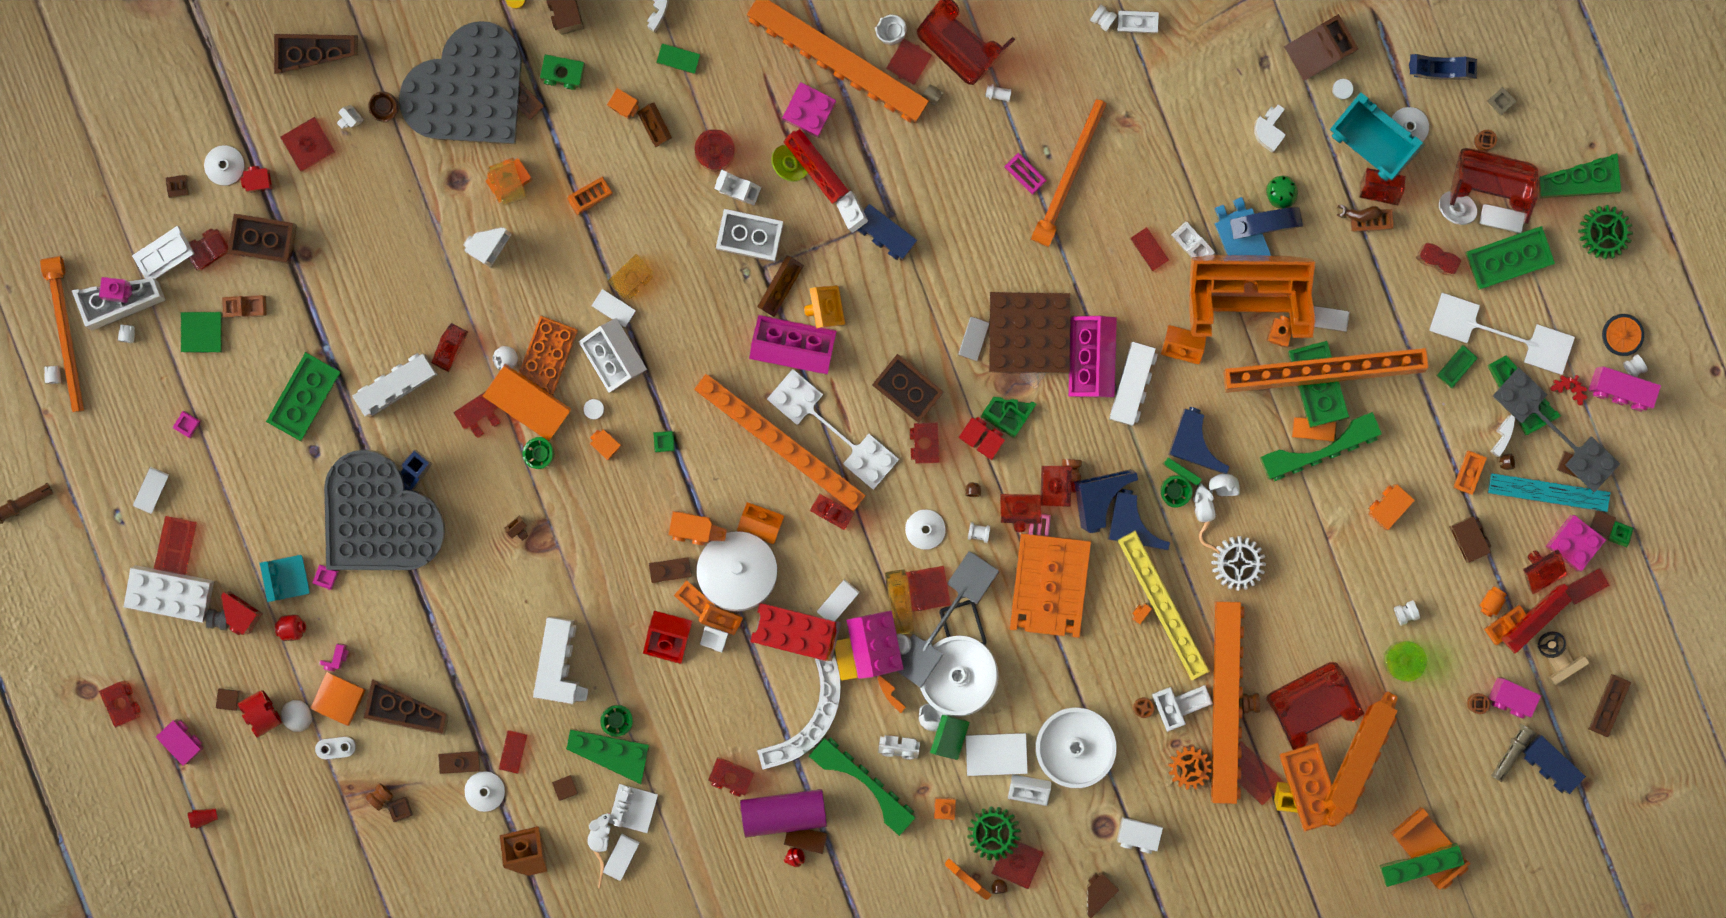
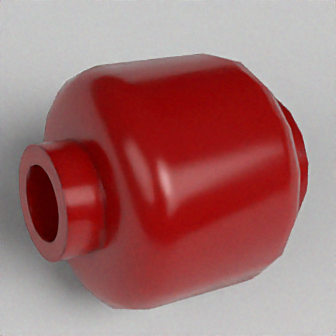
(290, 627)

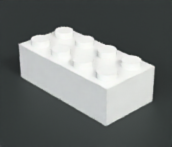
(168, 593)

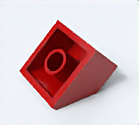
(239, 614)
(667, 637)

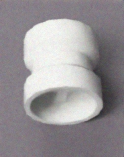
(1103, 17)
(1406, 613)

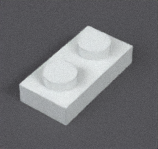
(1138, 22)
(851, 211)

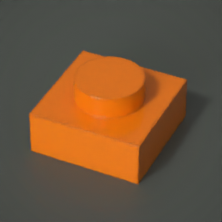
(1141, 612)

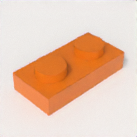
(1469, 472)
(692, 598)
(720, 619)

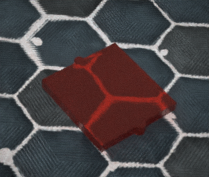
(909, 61)

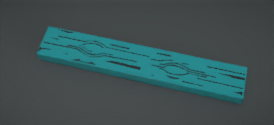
(1548, 492)

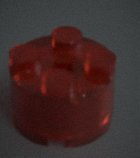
(714, 161)

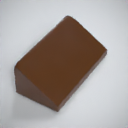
(807, 840)

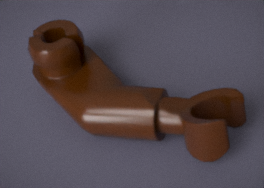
(1362, 215)

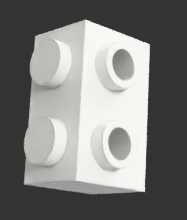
(1139, 834)

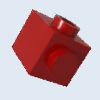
(256, 179)

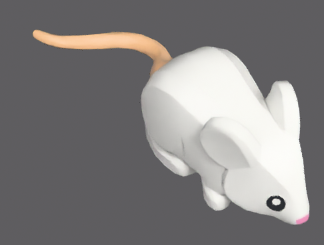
(1204, 510)
(598, 838)

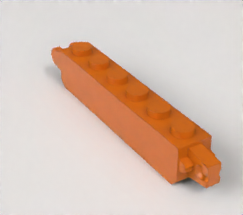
(1360, 759)

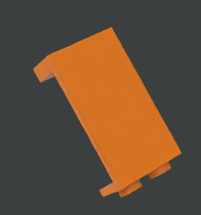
(1420, 836)

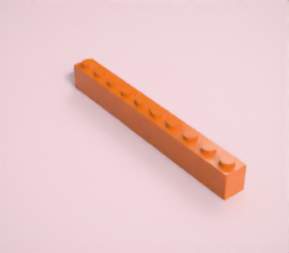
(838, 59)
(1325, 370)
(779, 442)
(1226, 702)

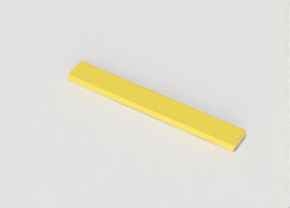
(1163, 605)

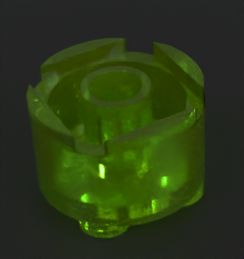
(1415, 665)

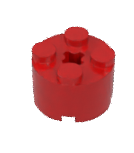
(260, 713)

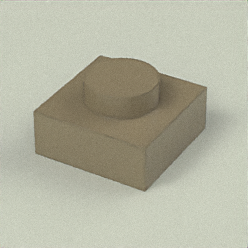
(1501, 101)

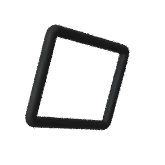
(976, 616)

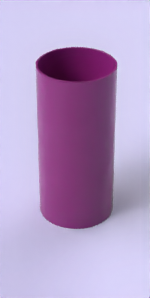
(783, 813)

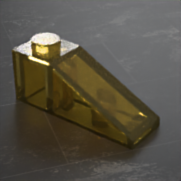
(900, 601)

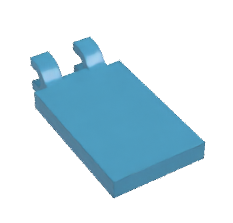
(1244, 246)

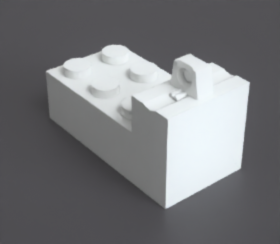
(553, 666)

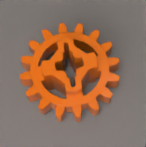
(1196, 755)

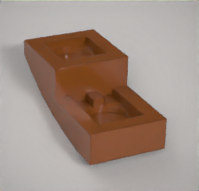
(244, 306)

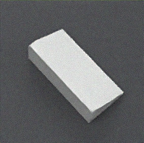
(973, 338)
(1168, 709)
(1029, 790)

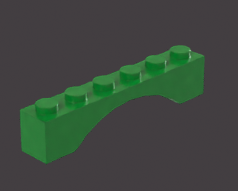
(1359, 430)
(831, 758)

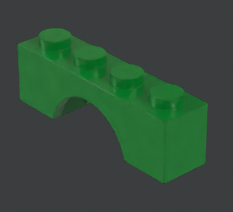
(1423, 865)

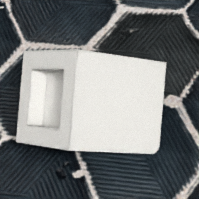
(714, 638)

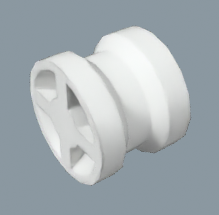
(1635, 366)

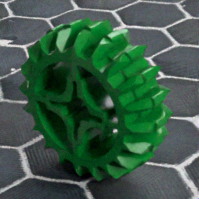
(1612, 237)
(1006, 846)

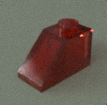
(449, 347)

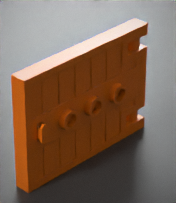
(1050, 584)

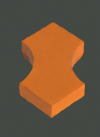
(965, 877)

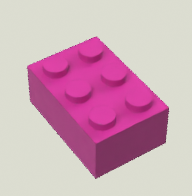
(1624, 389)
(874, 644)

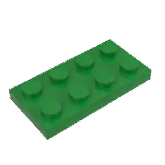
(1510, 258)
(303, 396)
(1321, 401)

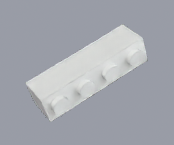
(1132, 384)

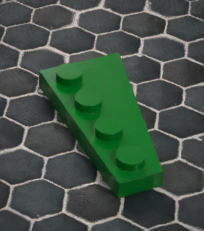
(1591, 178)
(1501, 371)
(615, 754)

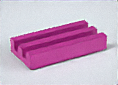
(1030, 167)

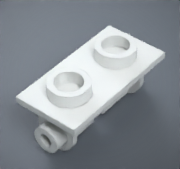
(891, 747)

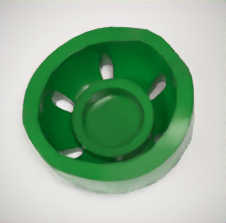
(1282, 189)
(540, 453)
(1175, 491)
(616, 720)

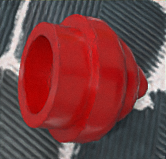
(794, 857)

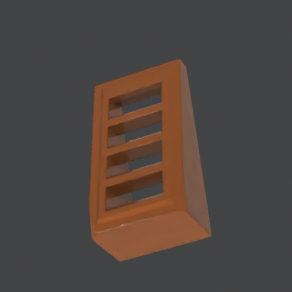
(1389, 223)

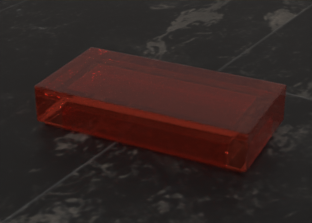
(1149, 249)
(1587, 586)
(513, 751)

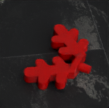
(1566, 382)

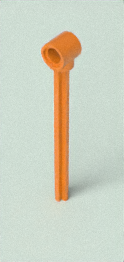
(1045, 228)
(53, 271)

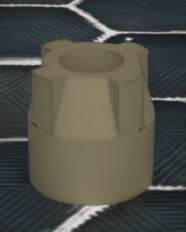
(932, 94)

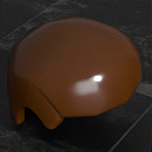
(383, 106)

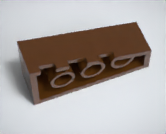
(397, 709)

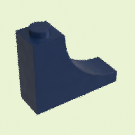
(1190, 444)
(1095, 496)
(1126, 520)

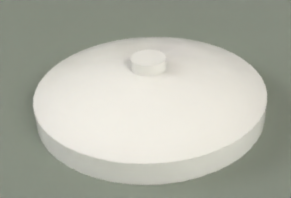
(737, 571)
(962, 678)
(1075, 747)

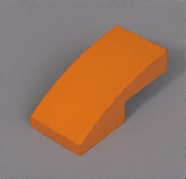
(1323, 432)
(1502, 625)
(887, 689)

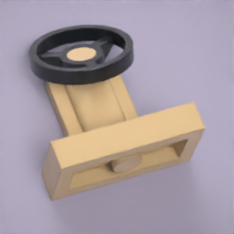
(1560, 658)

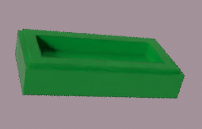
(678, 58)
(1457, 366)
(1181, 471)

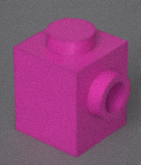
(115, 290)

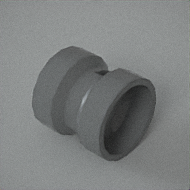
(216, 619)

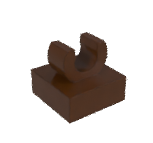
(177, 186)
(517, 527)

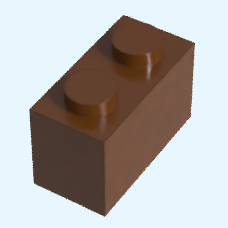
(1470, 539)

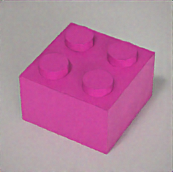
(809, 110)
(1576, 542)
(1514, 697)

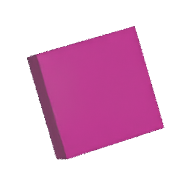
(186, 424)
(325, 578)

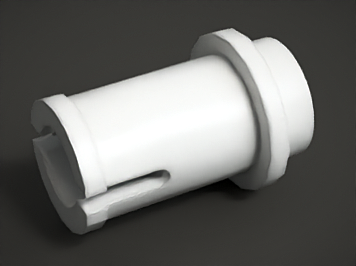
(998, 93)

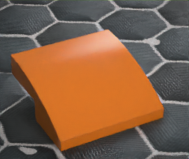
(337, 699)

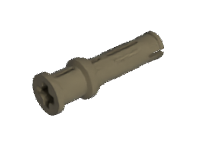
(1517, 745)

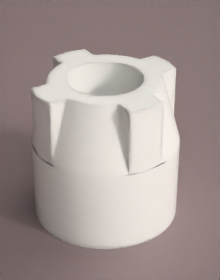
(126, 333)
(52, 375)

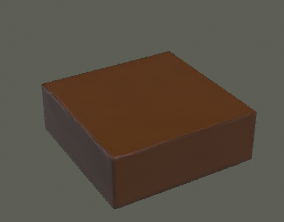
(1602, 523)
(227, 699)
(565, 787)
(399, 809)

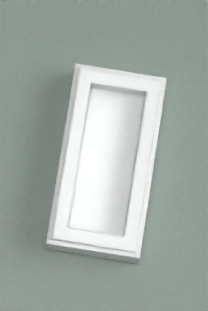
(613, 308)
(1193, 700)

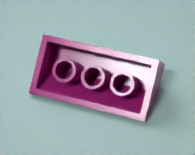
(792, 344)
(1092, 356)

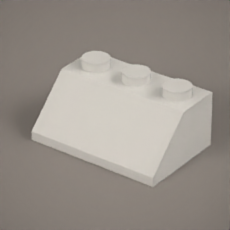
(487, 245)
(612, 355)

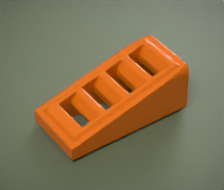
(572, 197)

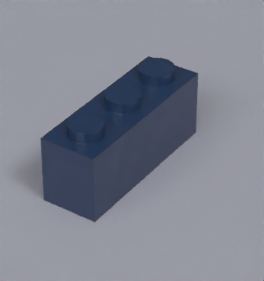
(887, 234)
(1553, 765)

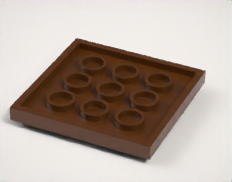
(1029, 333)

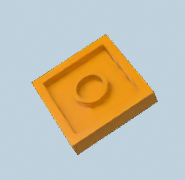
(825, 306)

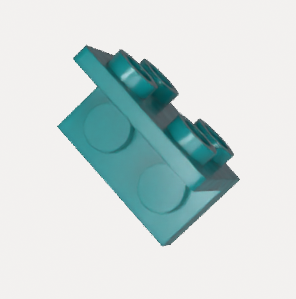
(284, 578)

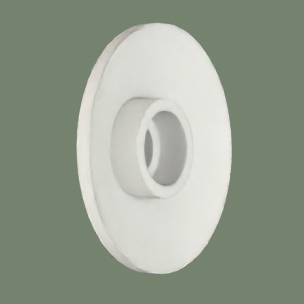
(1413, 116)
(233, 169)
(1461, 213)
(914, 529)
(495, 790)

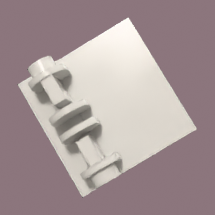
(633, 808)

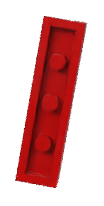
(815, 166)
(1537, 618)

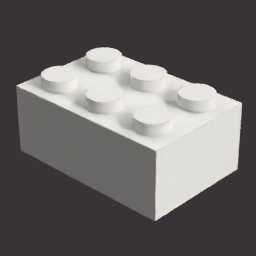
(749, 235)

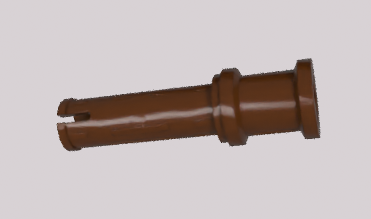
(13, 507)

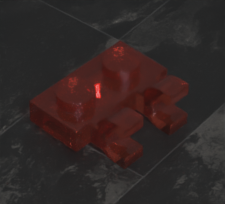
(474, 411)

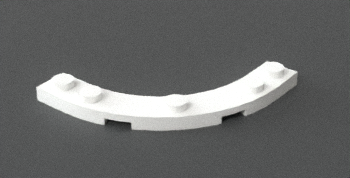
(817, 726)

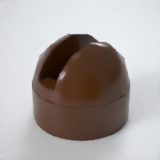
(1508, 461)
(973, 490)
(999, 886)

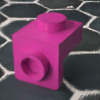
(340, 655)

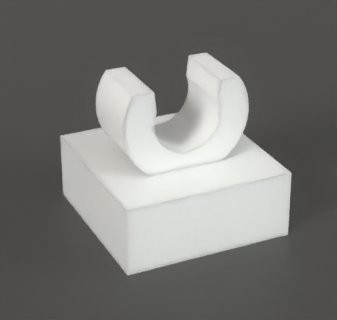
(350, 117)

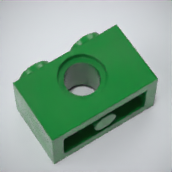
(552, 64)

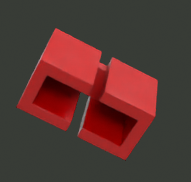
(990, 443)

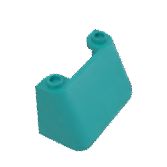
(1376, 137)

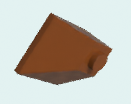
(523, 852)

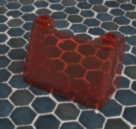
(1313, 702)

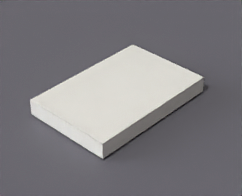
(996, 754)

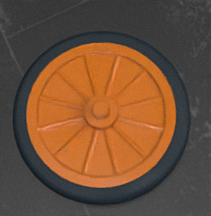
(1623, 334)

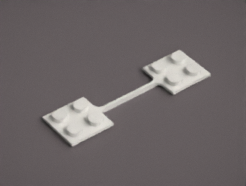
(1546, 348)
(797, 398)

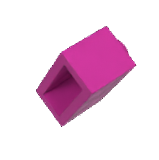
(180, 741)

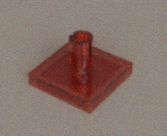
(307, 144)
(1056, 486)
(1020, 510)
(1544, 570)
(1020, 865)

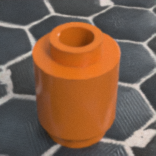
(1493, 602)

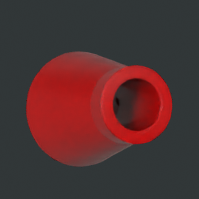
(201, 817)

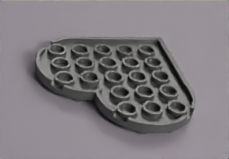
(469, 90)
(374, 519)

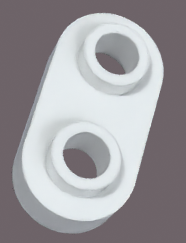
(335, 747)

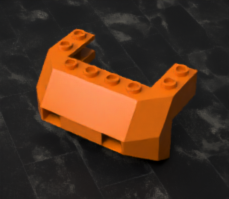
(1251, 285)

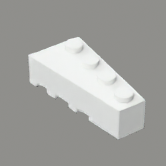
(99, 312)
(395, 385)

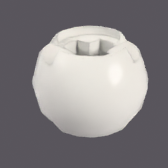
(505, 355)

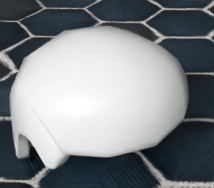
(891, 29)
(1225, 485)
(296, 715)
(929, 717)

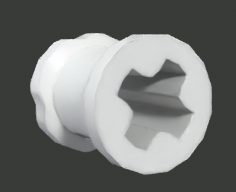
(978, 532)

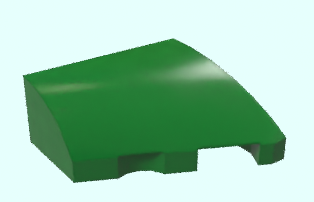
(1008, 414)

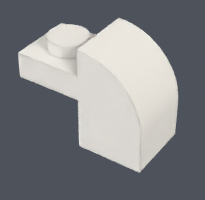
(1265, 132)
(737, 188)

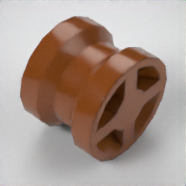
(1143, 707)

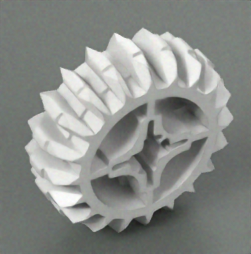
(1238, 554)

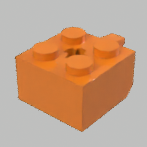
(695, 527)

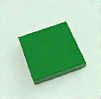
(201, 332)
(949, 737)

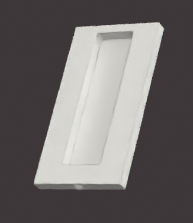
(163, 254)

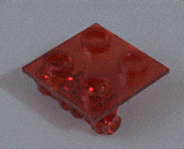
(928, 588)

